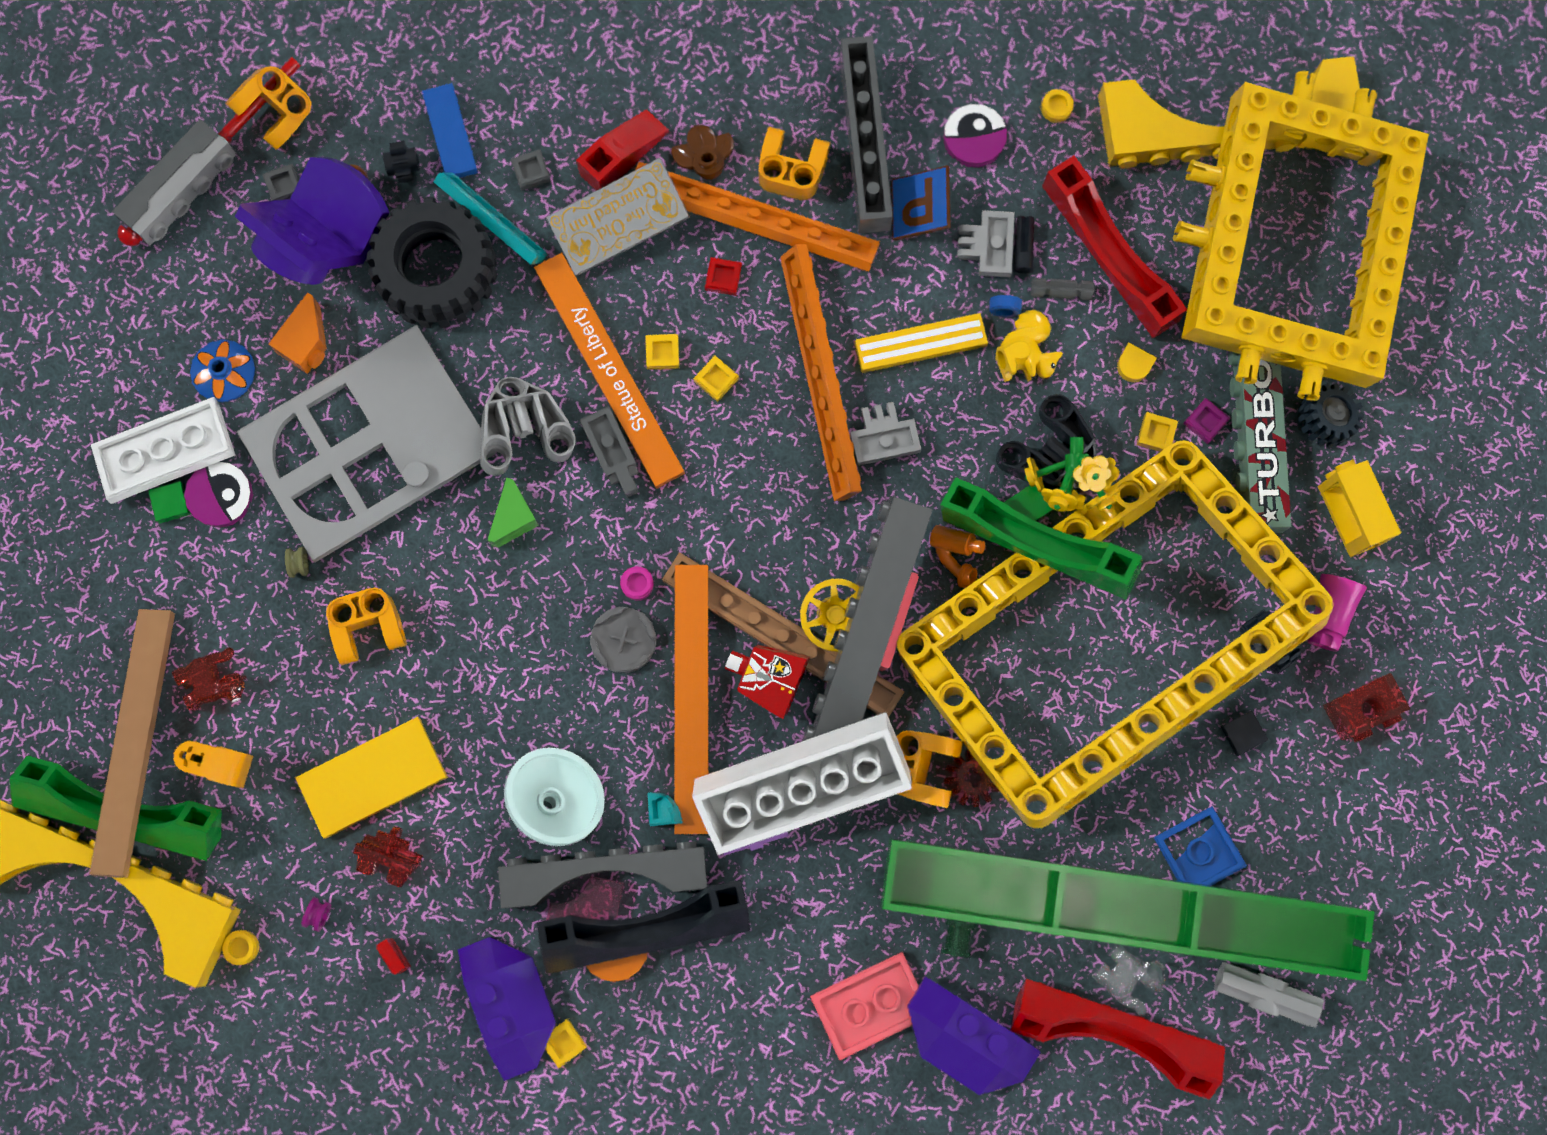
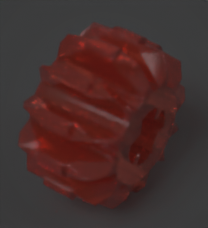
(966, 787)

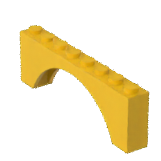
(1144, 131)
(186, 919)

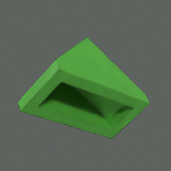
(511, 517)

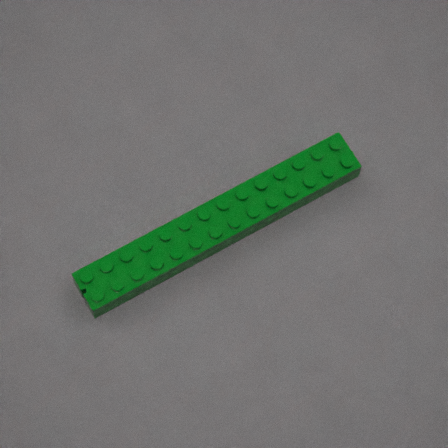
(1127, 909)

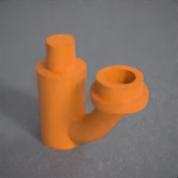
(952, 540)

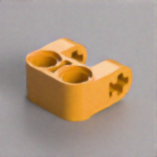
(277, 98)
(791, 168)
(361, 617)
(218, 763)
(920, 763)

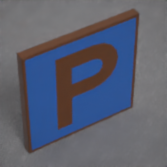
(921, 203)

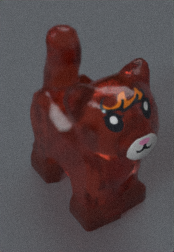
(206, 680)

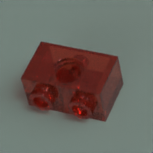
(1385, 700)

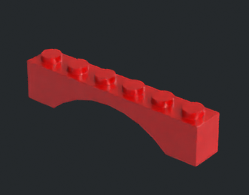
(1141, 288)
(1185, 1060)

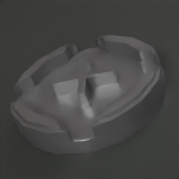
(623, 640)

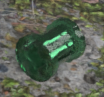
(958, 938)

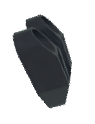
(1067, 426)

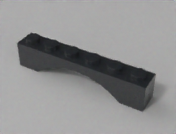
(581, 942)

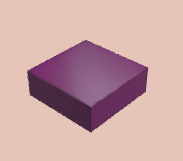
(1206, 421)

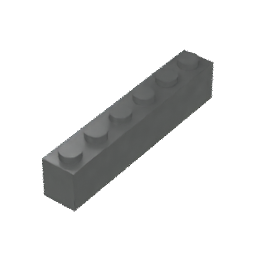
(865, 135)

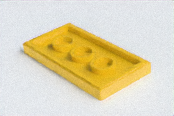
(371, 777)

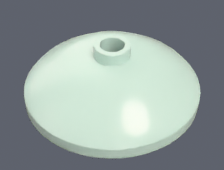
(563, 782)

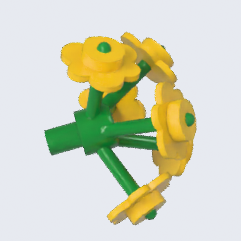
(1091, 474)

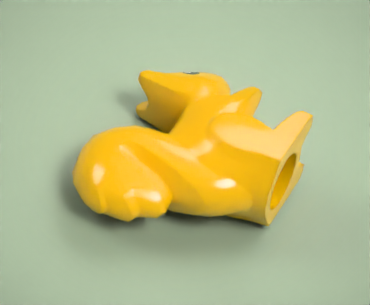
(1021, 348)

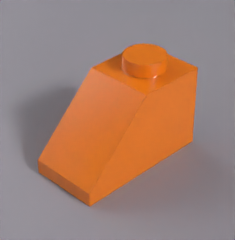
(302, 336)

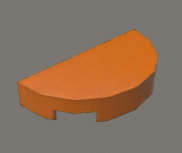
(618, 969)

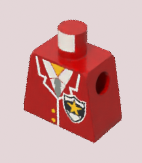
(769, 676)

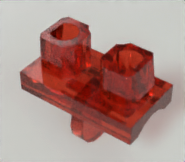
(390, 852)

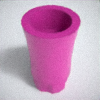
(1346, 597)

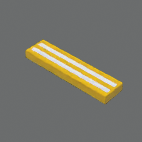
(921, 342)

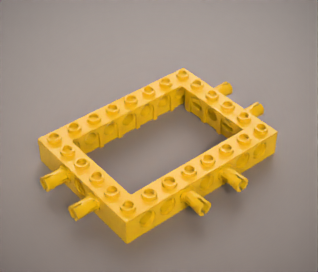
(1211, 317)

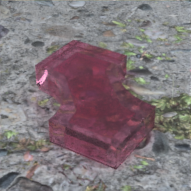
(598, 900)

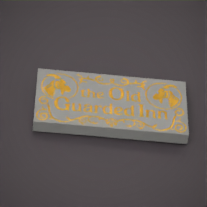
(618, 217)

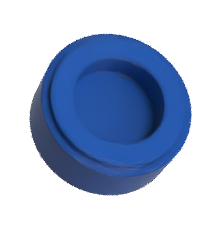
(1005, 306)

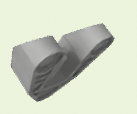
(546, 415)

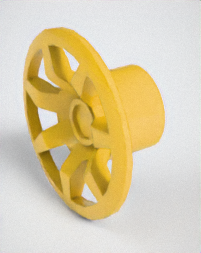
(829, 611)

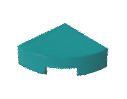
(662, 810)

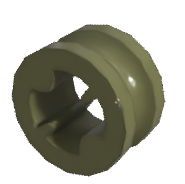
(296, 562)

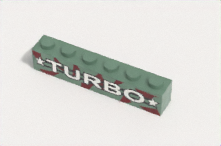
(1261, 444)

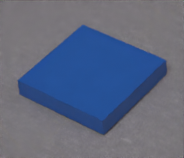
(1205, 858)

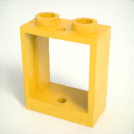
(1358, 507)

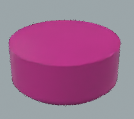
(637, 583)

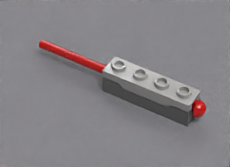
(183, 175)

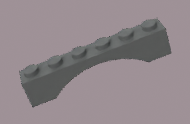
(532, 883)

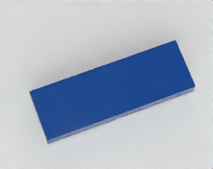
(449, 130)

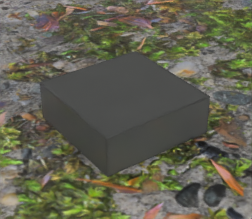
(530, 170)
(281, 182)

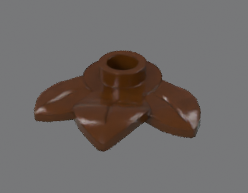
(704, 147)

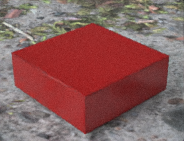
(723, 276)
(393, 956)

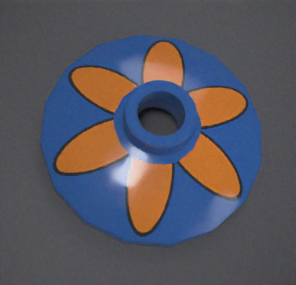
(232, 380)

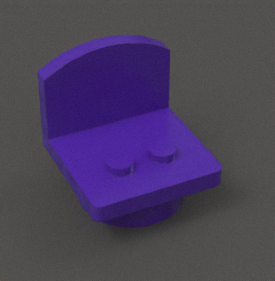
(321, 224)

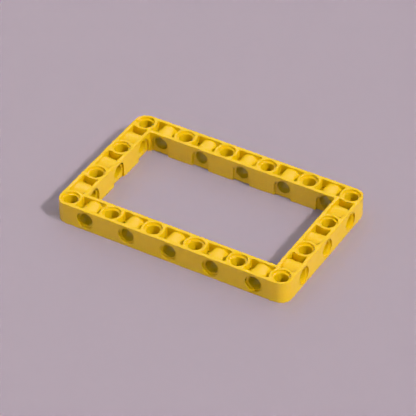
(1170, 709)

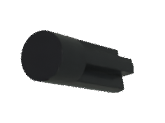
(1024, 245)

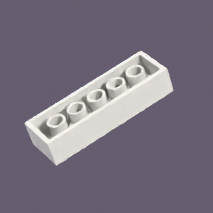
(802, 783)

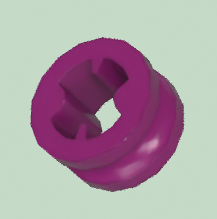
(316, 914)

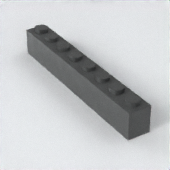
(870, 616)

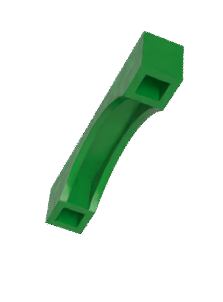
(1084, 559)
(55, 793)

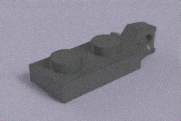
(611, 449)

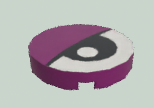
(975, 135)
(218, 494)

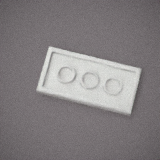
(162, 450)

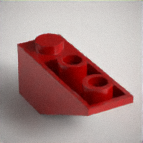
(620, 150)

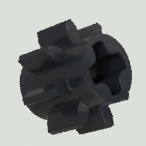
(401, 161)

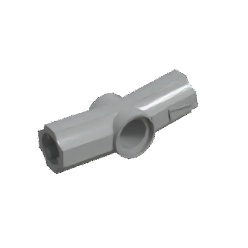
(1268, 994)

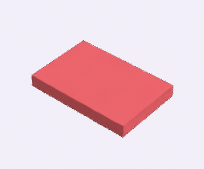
(867, 1005)

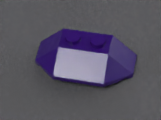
(507, 1004)
(967, 1041)

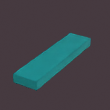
(491, 217)

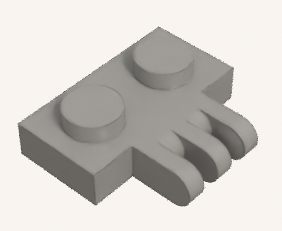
(989, 243)
(884, 436)

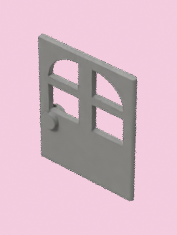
(410, 413)

